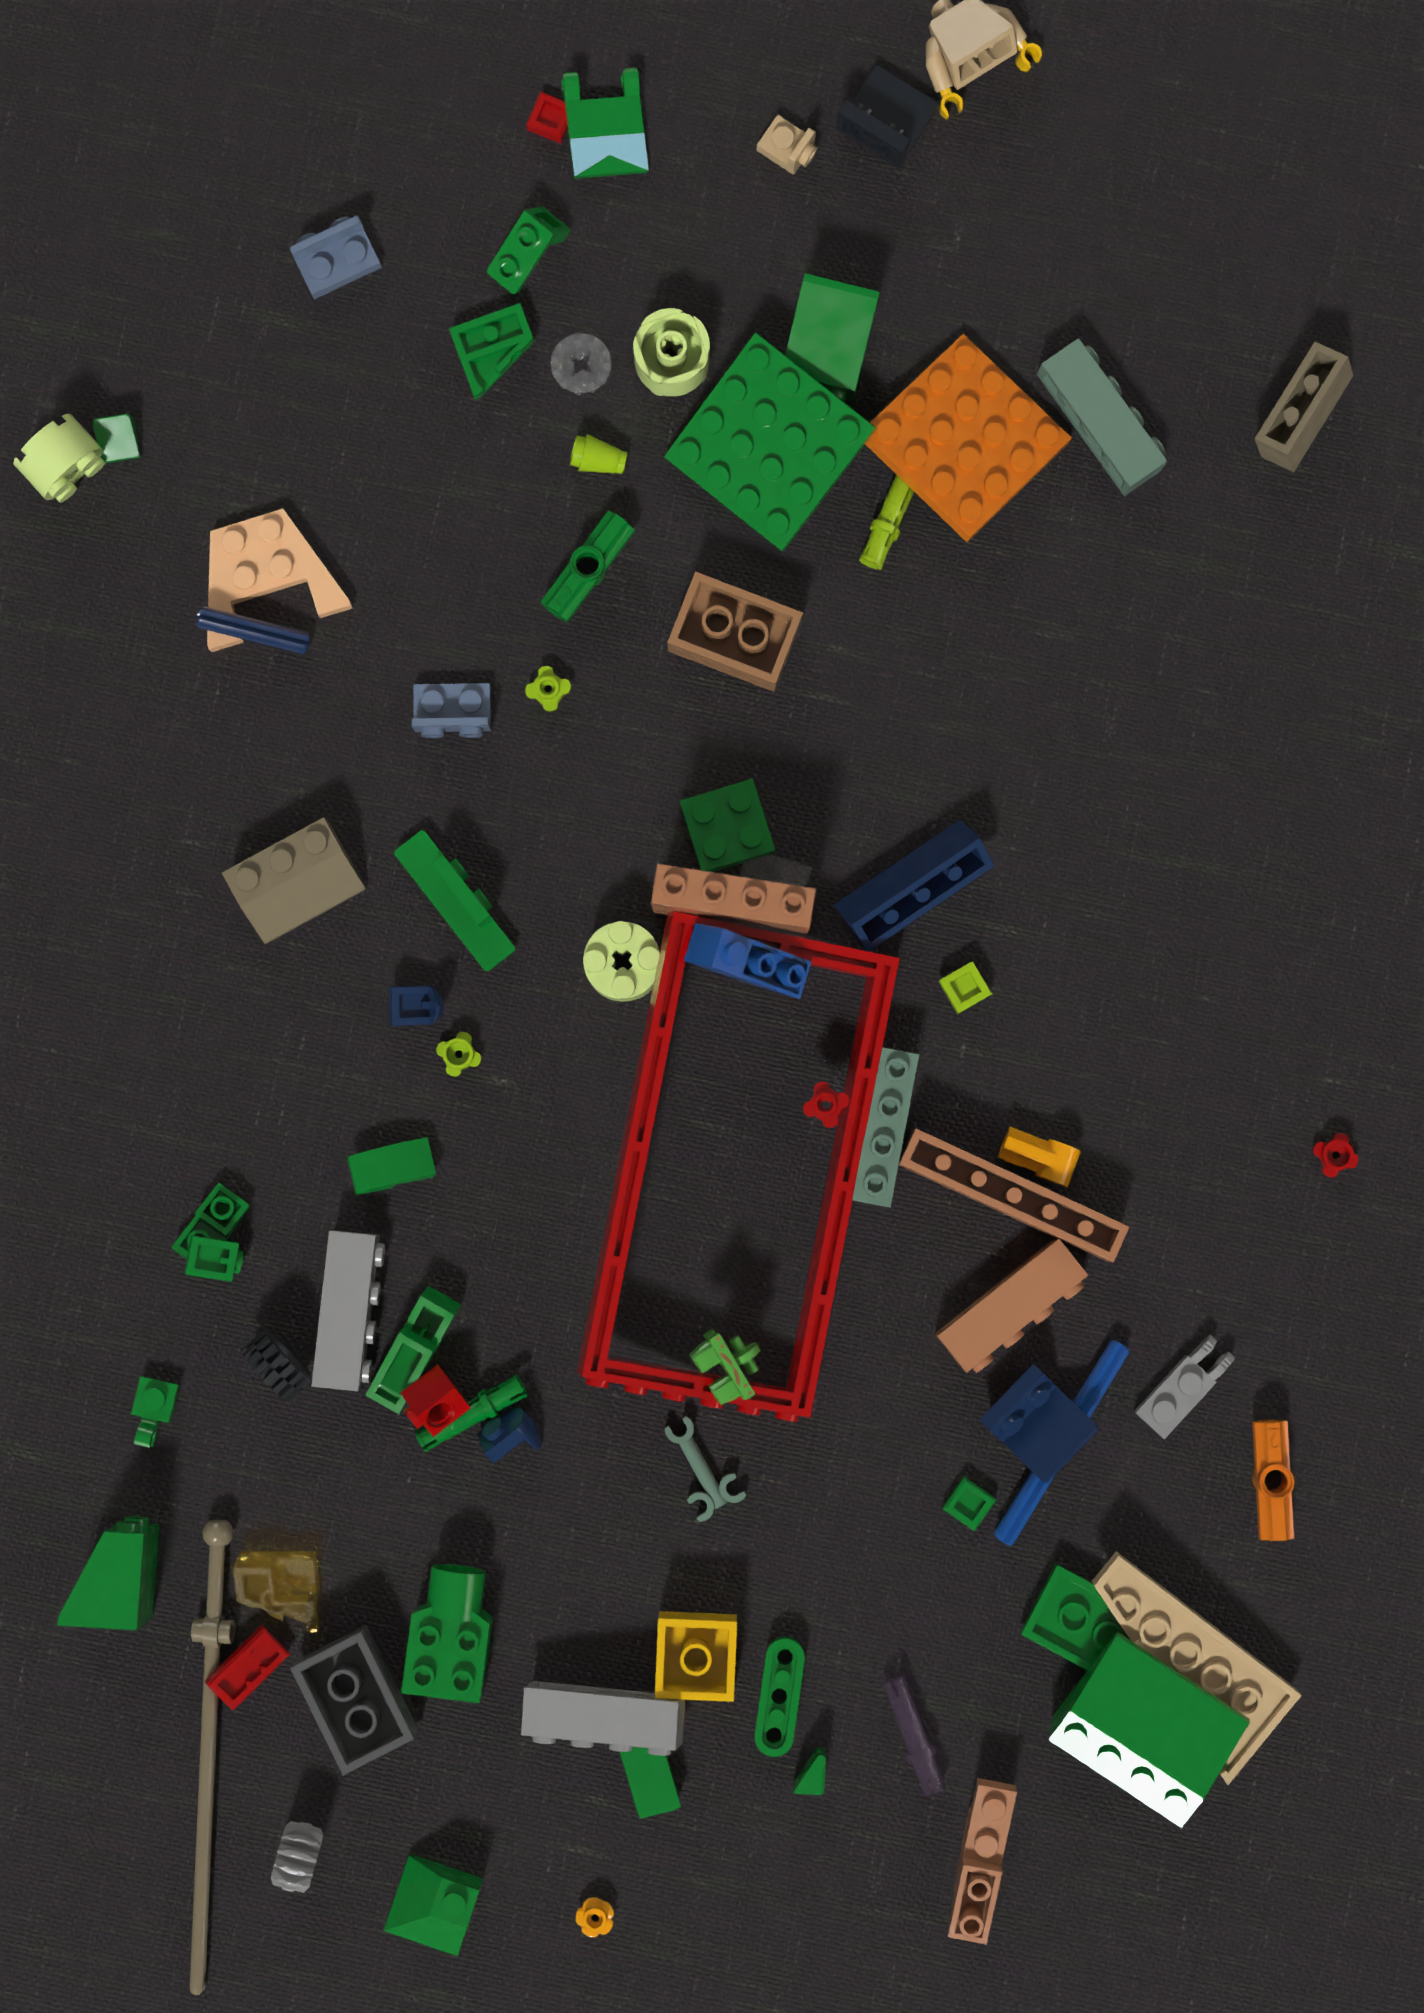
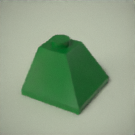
(433, 1904)

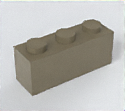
(1304, 406)

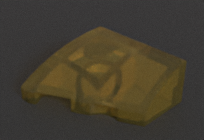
(280, 1584)

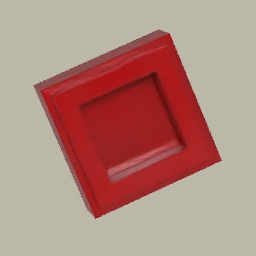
(548, 118)

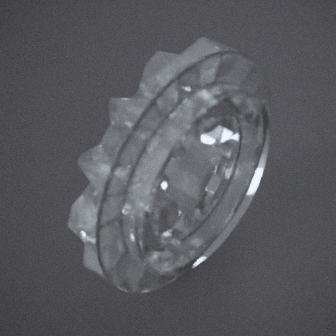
(578, 347)

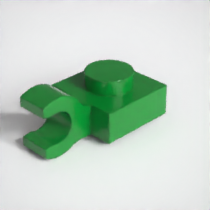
(153, 1402)

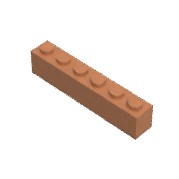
(1013, 1195)

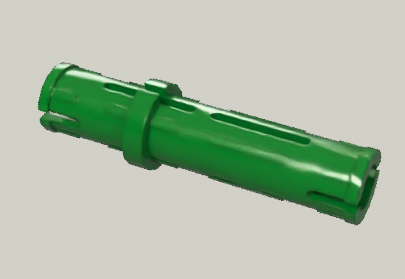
(483, 1406)

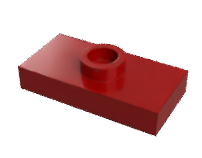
(247, 1667)

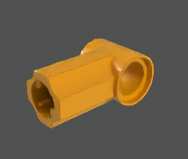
(1047, 1158)

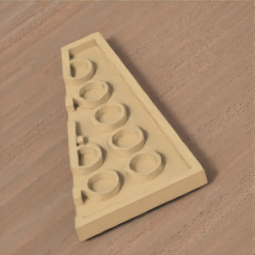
(1198, 1651)

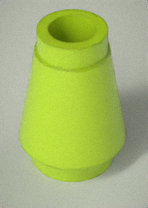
(597, 456)

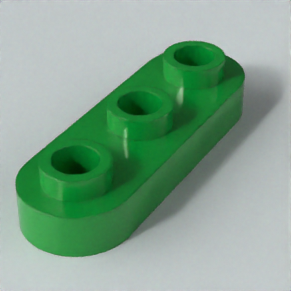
(779, 1713)

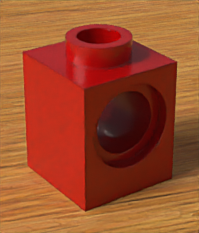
(434, 1401)

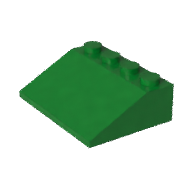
(1148, 1729)

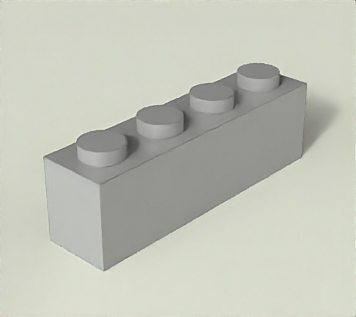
(346, 1310)
(602, 1716)

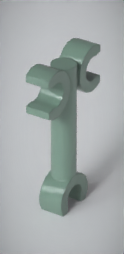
(715, 1494)

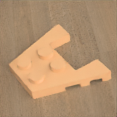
(261, 559)

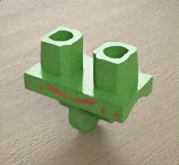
(715, 1351)

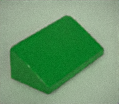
(650, 1782)

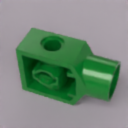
(449, 1637)

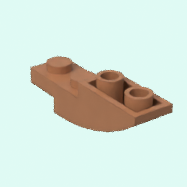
(981, 1861)

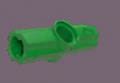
(601, 546)

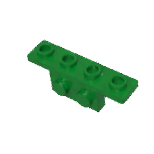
(454, 900)

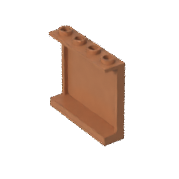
(733, 899)

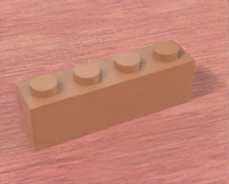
(1011, 1305)

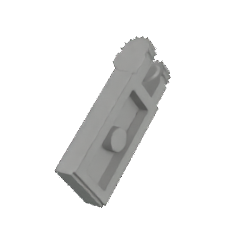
(1182, 1389)

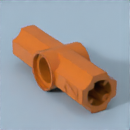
(1273, 1505)

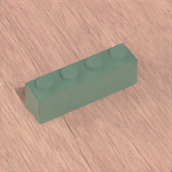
(1102, 416)

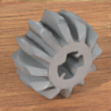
(296, 1856)

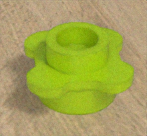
(548, 699)
(460, 1043)

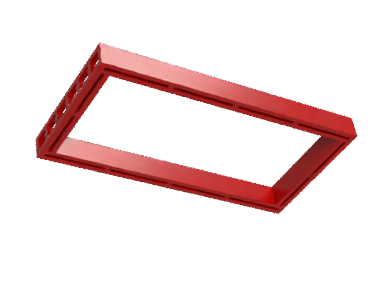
(837, 1200)

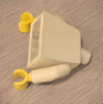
(970, 42)

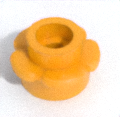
(602, 1909)

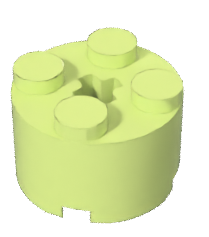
(687, 337)
(59, 458)
(600, 963)

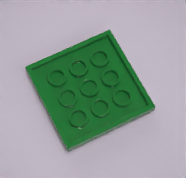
(770, 442)

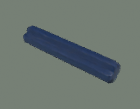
(253, 630)

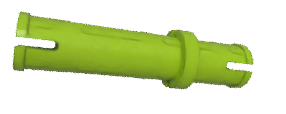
(886, 526)

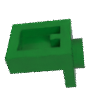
(213, 1258)

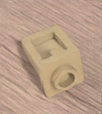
(787, 145)

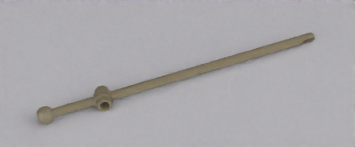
(212, 1632)

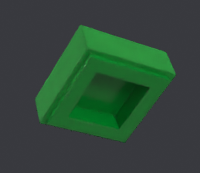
(969, 1503)

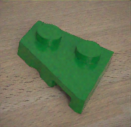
(491, 346)

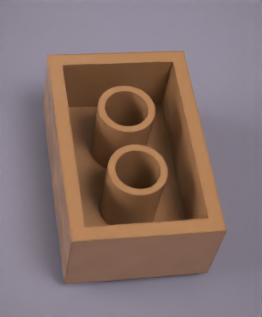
(734, 631)

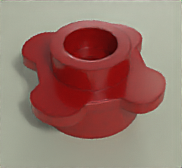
(815, 1105)
(1346, 1157)

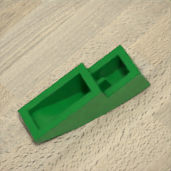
(413, 1348)

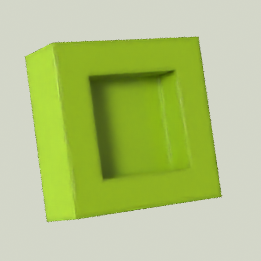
(964, 987)

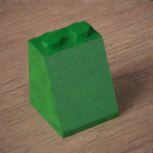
(832, 332)
(117, 1580)

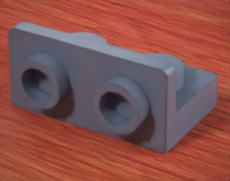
(335, 256)
(452, 709)

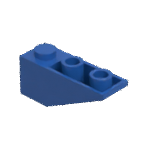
(747, 960)

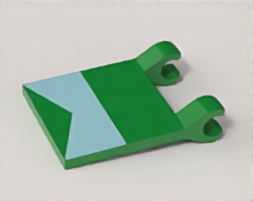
(605, 132)

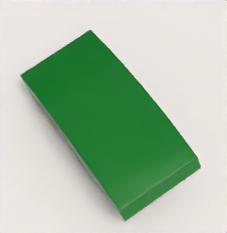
(391, 1165)
(214, 1218)

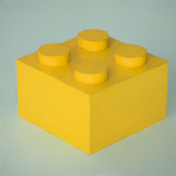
(696, 1656)

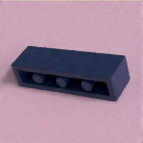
(914, 885)

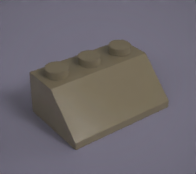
(294, 880)

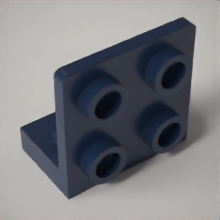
(1039, 1424)

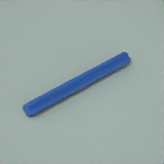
(1087, 1401)

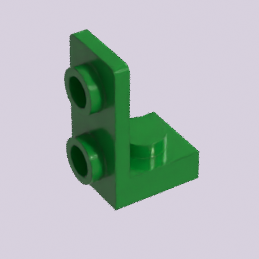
(525, 247)

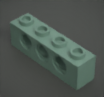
(885, 1128)

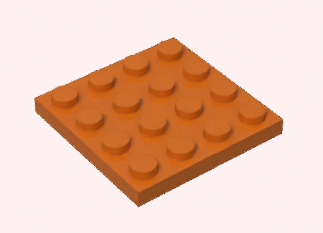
(965, 437)

